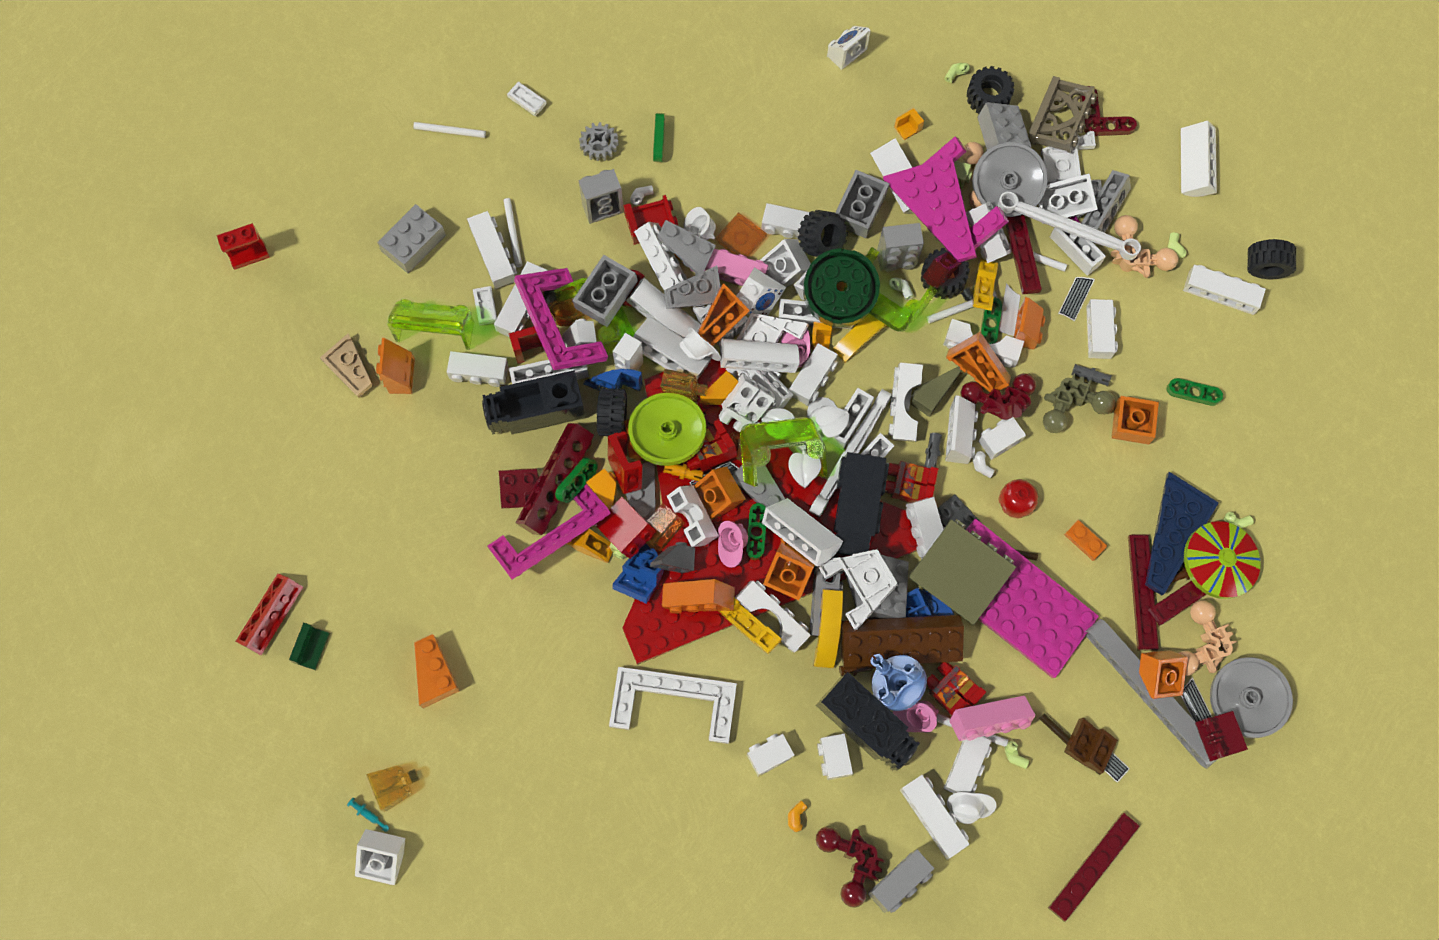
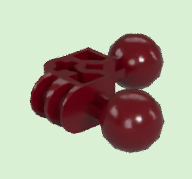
(1003, 406)
(852, 892)

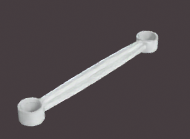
(1069, 226)
(854, 446)

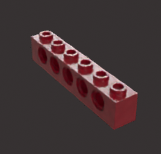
(546, 483)

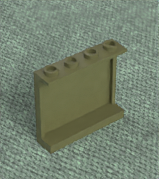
(962, 571)

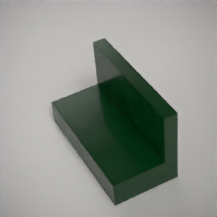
(309, 646)

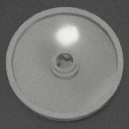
(1010, 169)
(1255, 694)

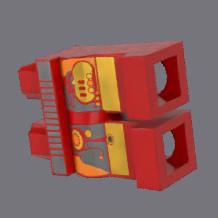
(716, 448)
(911, 481)
(954, 689)

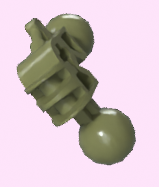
(1055, 420)

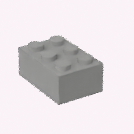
(1002, 124)
(601, 196)
(862, 202)
(411, 238)
(900, 247)
(605, 290)
(895, 603)
(901, 882)

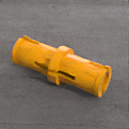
(684, 472)

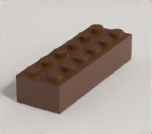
(922, 638)

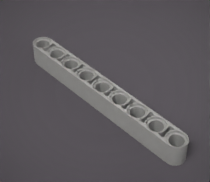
(1166, 709)

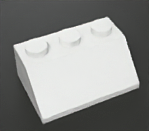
(1069, 197)
(961, 431)

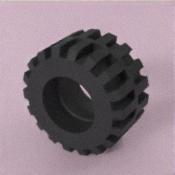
(993, 79)
(811, 231)
(1271, 259)
(951, 286)
(611, 411)

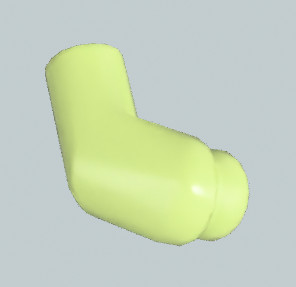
(955, 70)
(1173, 244)
(1242, 523)
(1013, 755)

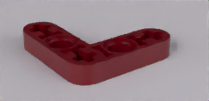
(1102, 130)

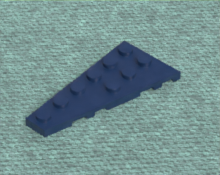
(1180, 514)

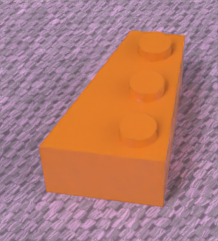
(722, 315)
(980, 362)
(698, 596)
(433, 672)

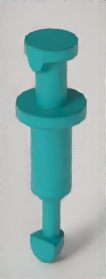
(367, 813)

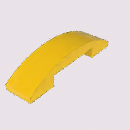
(984, 285)
(857, 337)
(752, 627)
(829, 628)

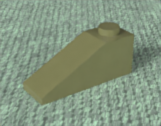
(933, 391)

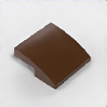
(1090, 746)

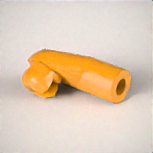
(794, 817)

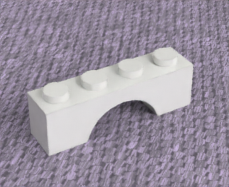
(1007, 350)
(903, 426)
(791, 632)

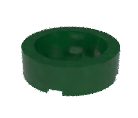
(835, 306)

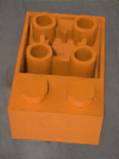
(395, 367)

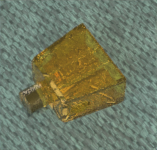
(682, 384)
(391, 786)

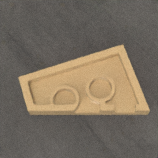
(347, 366)

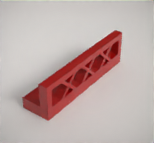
(270, 614)

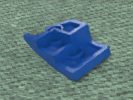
(615, 379)
(637, 577)
(923, 604)

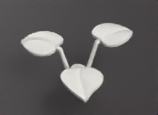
(831, 422)

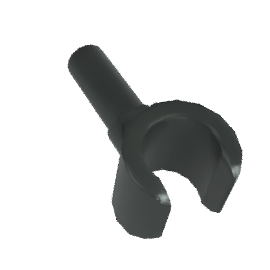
(967, 294)

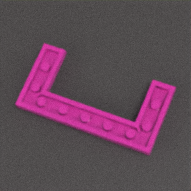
(991, 221)
(561, 357)
(515, 564)

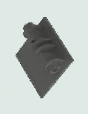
(955, 509)

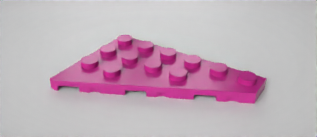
(937, 201)

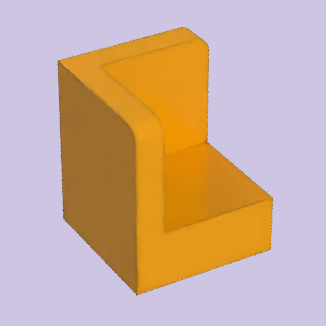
(909, 124)
(820, 334)

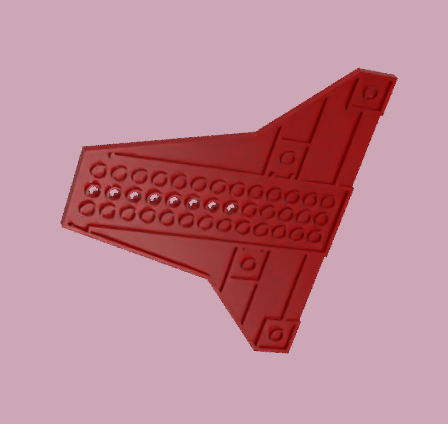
(654, 629)

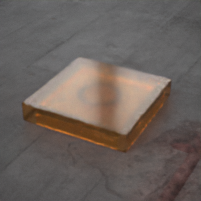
(741, 236)

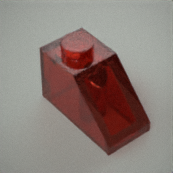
(941, 270)

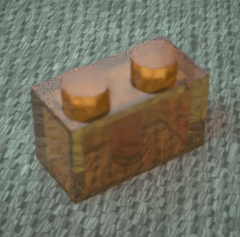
(666, 526)

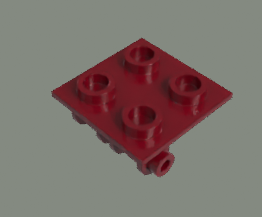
(516, 486)
(1221, 736)

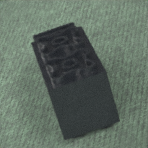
(534, 404)
(859, 506)
(868, 722)

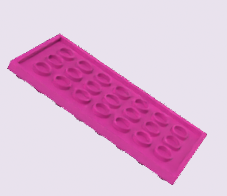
(1034, 611)

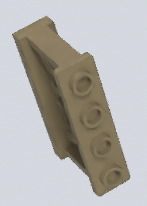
(1055, 94)

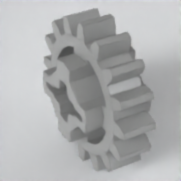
(599, 140)

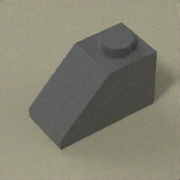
(676, 558)

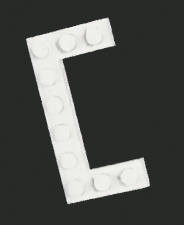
(634, 680)

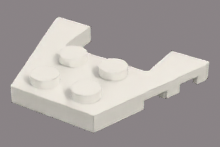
(1066, 165)
(770, 329)
(868, 576)

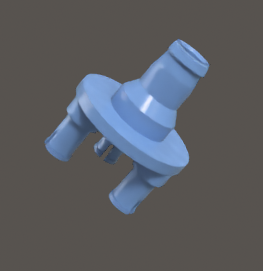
(898, 681)

